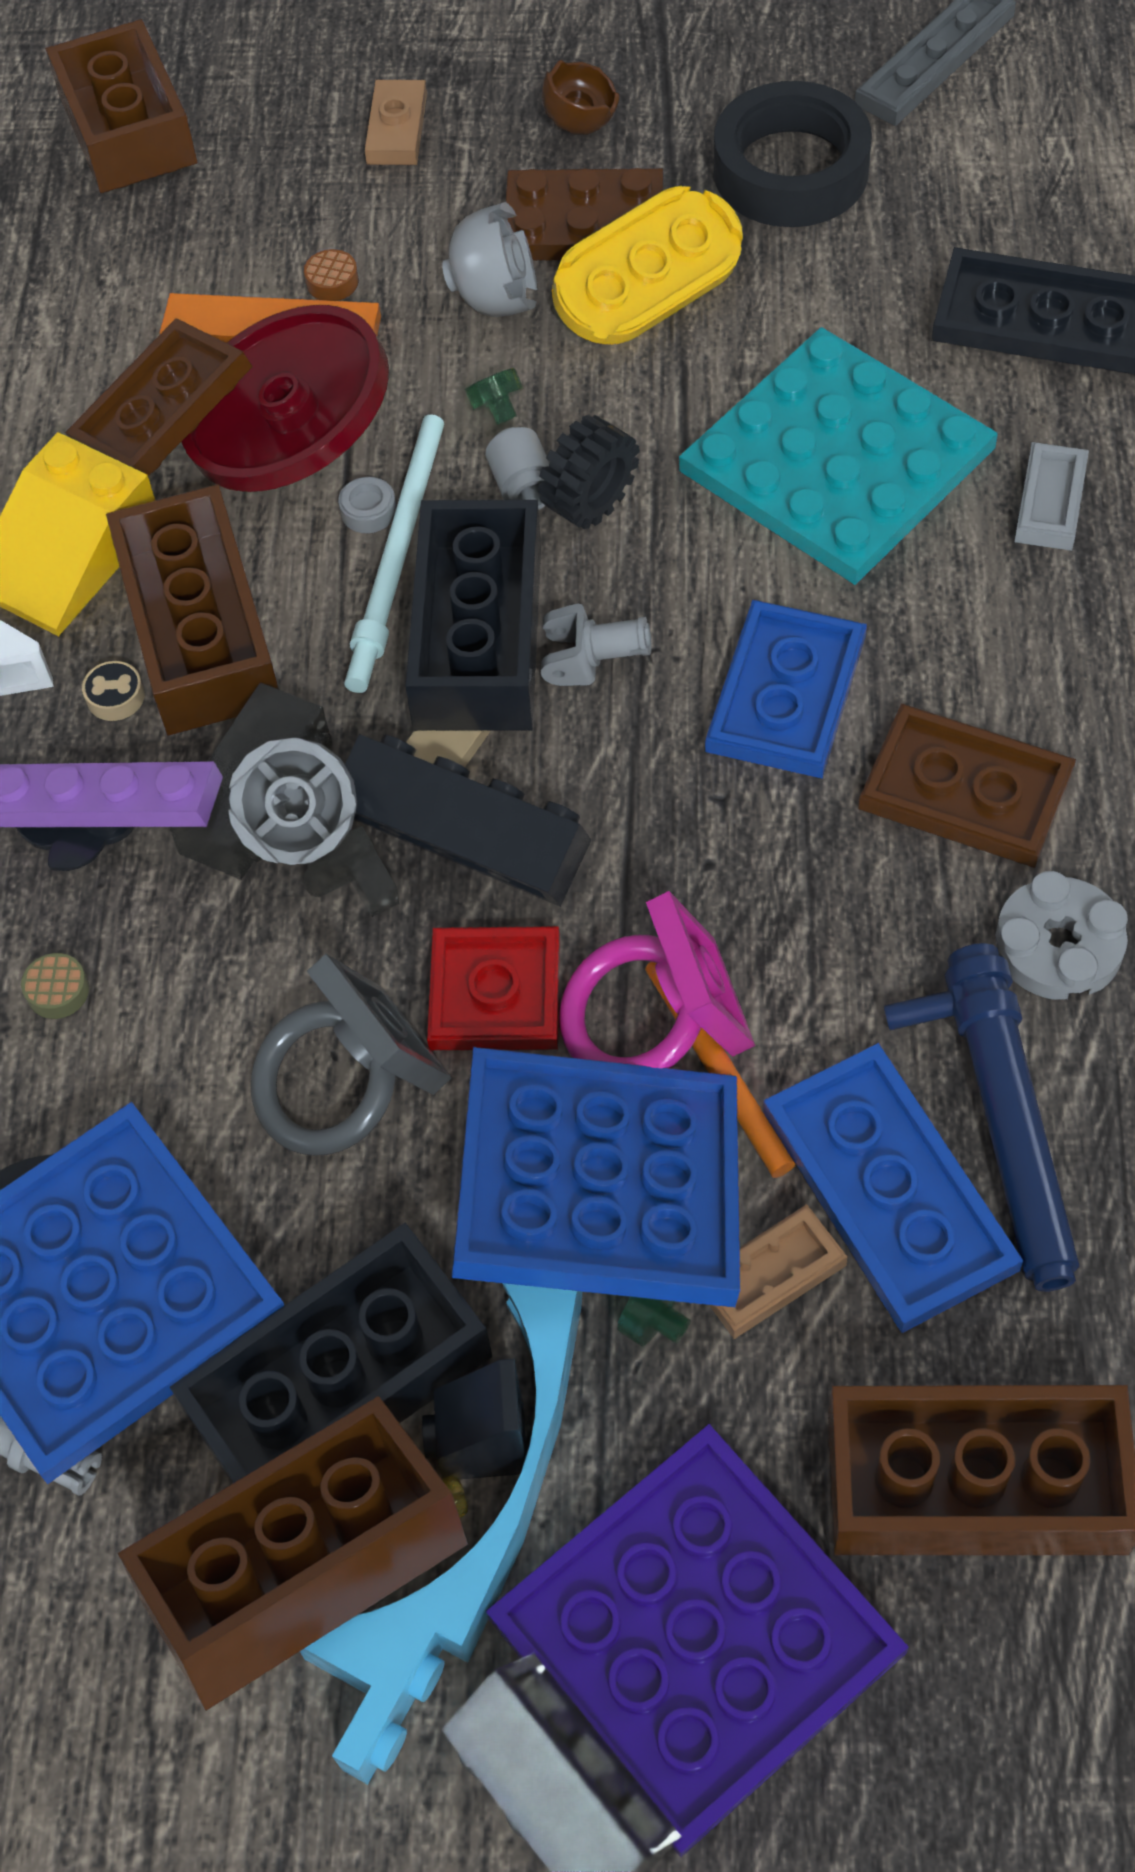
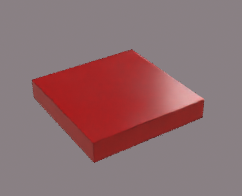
(494, 988)

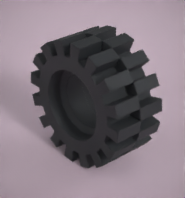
(588, 471)

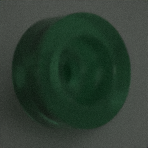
(495, 393)
(646, 1317)

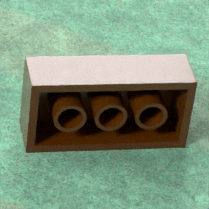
(191, 607)
(982, 1470)
(293, 1550)

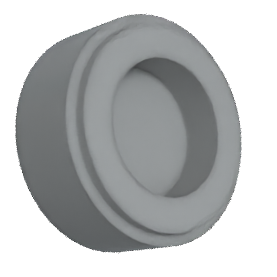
(367, 504)

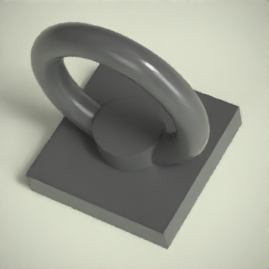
(370, 1031)

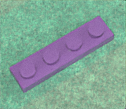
(108, 794)

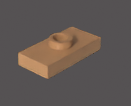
(396, 122)
(780, 1269)

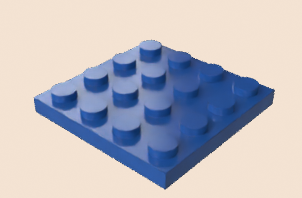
(600, 1178)
(111, 1290)

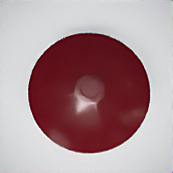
(300, 404)

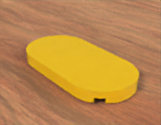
(647, 265)

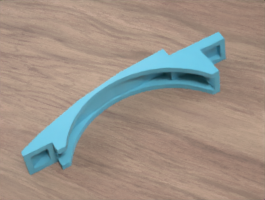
(397, 1647)

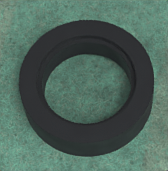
(792, 108)

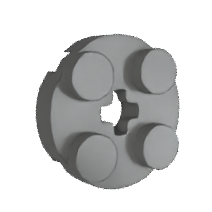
(1066, 904)

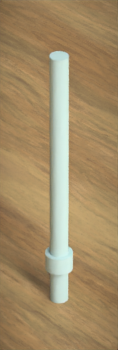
(371, 633)

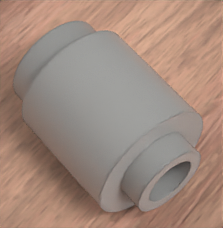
(516, 463)

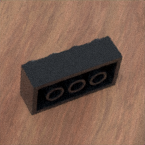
(474, 616)
(365, 1331)

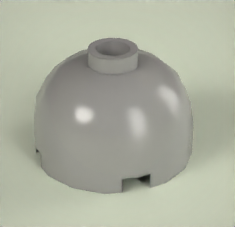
(491, 263)
(292, 801)

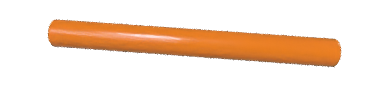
(748, 1110)

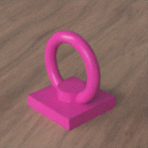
(689, 974)

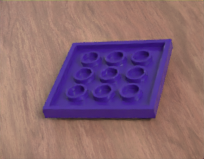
(699, 1633)

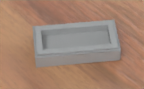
(1051, 496)

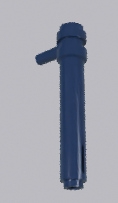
(989, 1021)

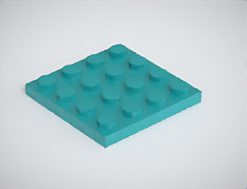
(838, 454)

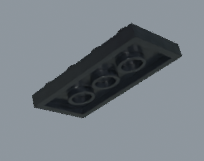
(1038, 310)

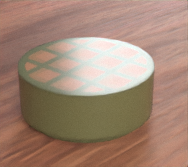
(55, 985)

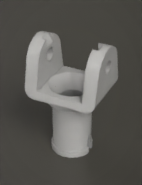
(593, 644)

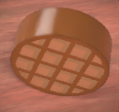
(331, 275)

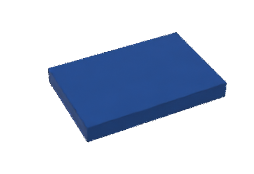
(786, 689)

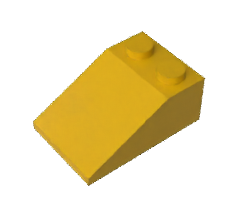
(58, 533)

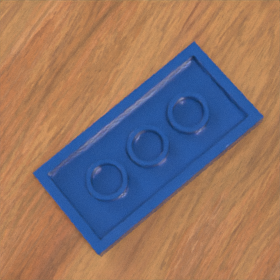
(891, 1187)

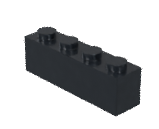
(465, 820)

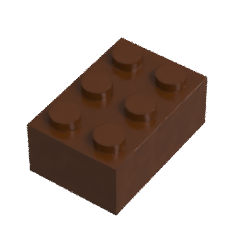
(122, 106)

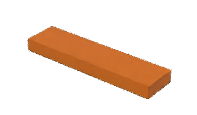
(229, 315)

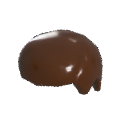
(579, 97)

